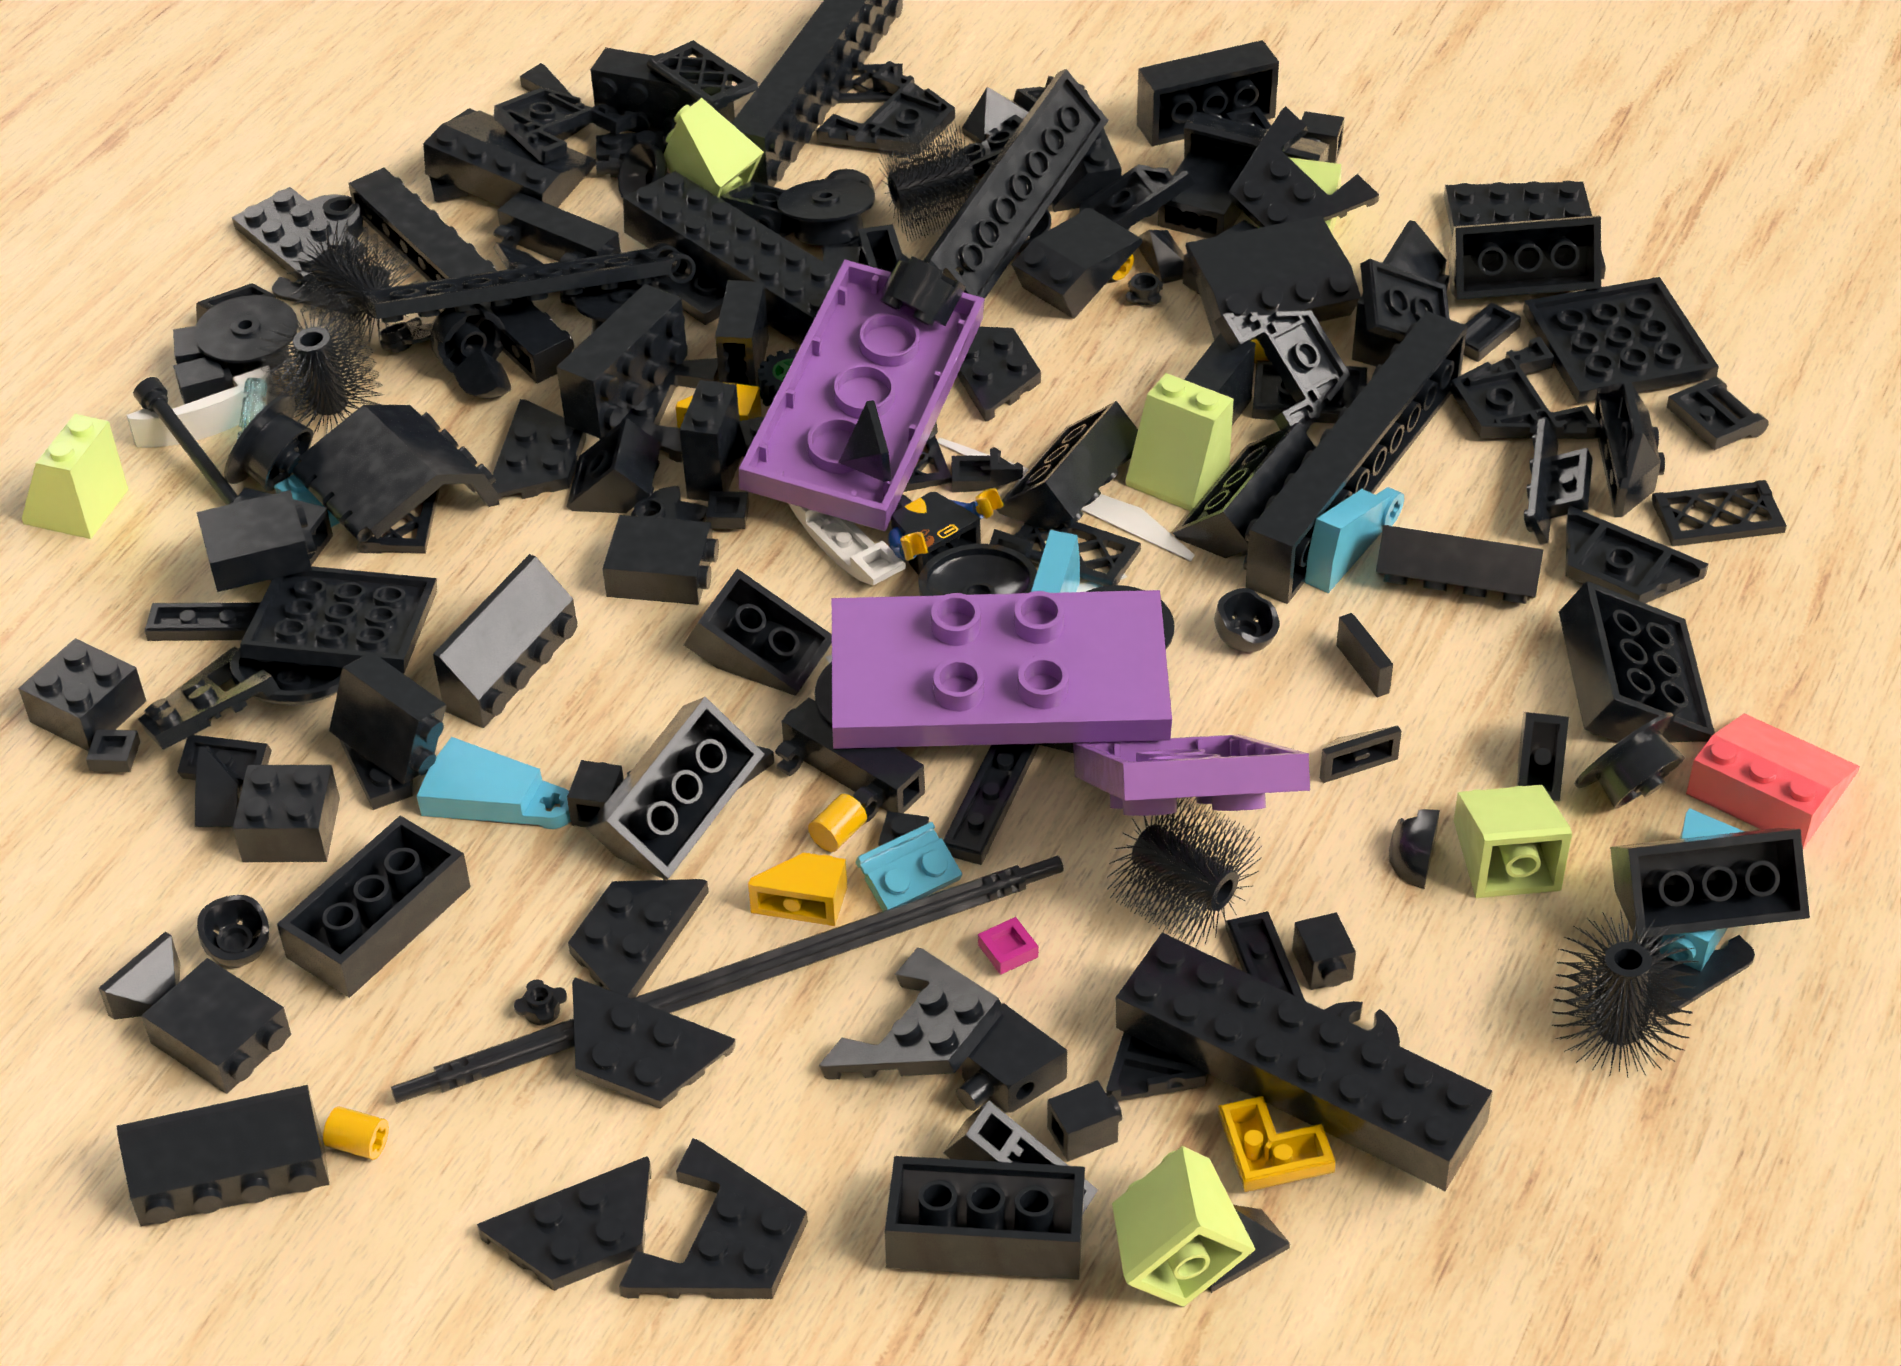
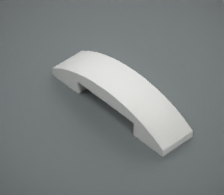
(200, 417)
(850, 546)

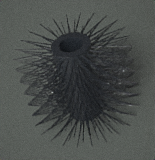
(929, 180)
(348, 278)
(321, 369)
(1185, 868)
(1624, 994)

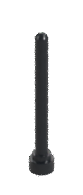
(153, 396)

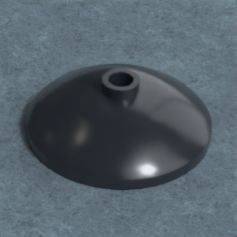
(977, 571)
(296, 683)

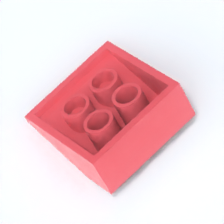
(1769, 777)

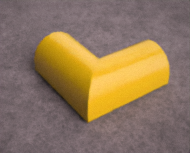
(1268, 1157)

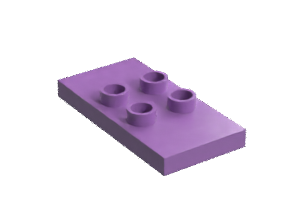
(849, 357)
(999, 669)
(1218, 770)

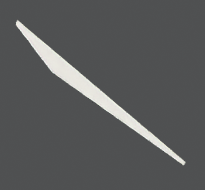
(1116, 512)

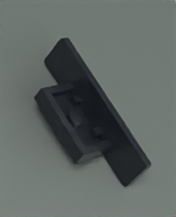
(1555, 481)

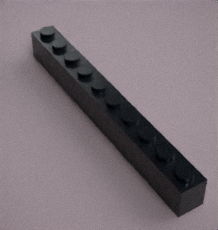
(440, 253)

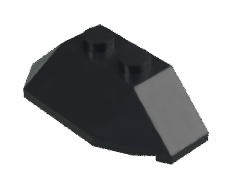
(1627, 446)

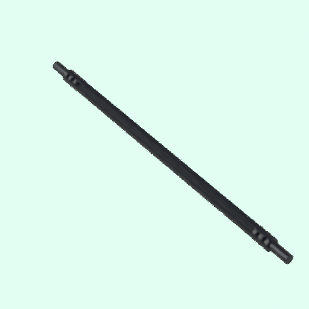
(740, 974)

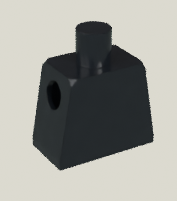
(1011, 1065)

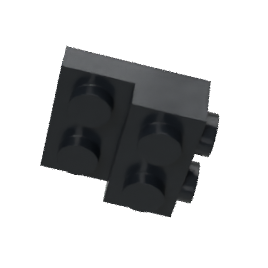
(760, 203)

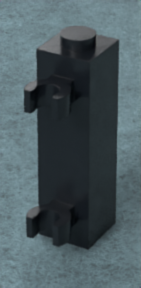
(552, 231)
(876, 775)

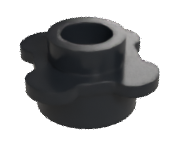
(1144, 289)
(540, 1011)

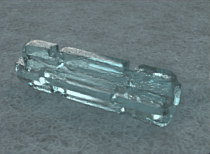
(252, 404)

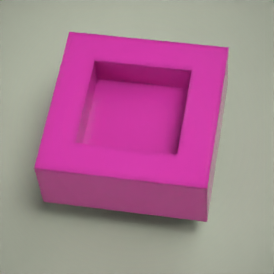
(1008, 945)

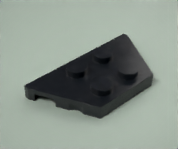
(1137, 194)
(997, 369)
(537, 453)
(1625, 560)
(634, 930)
(639, 1046)
(1147, 1071)
(578, 1227)

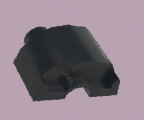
(921, 289)

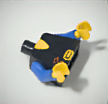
(937, 524)

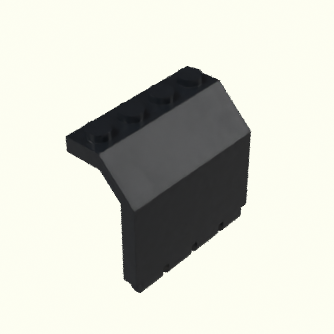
(385, 466)

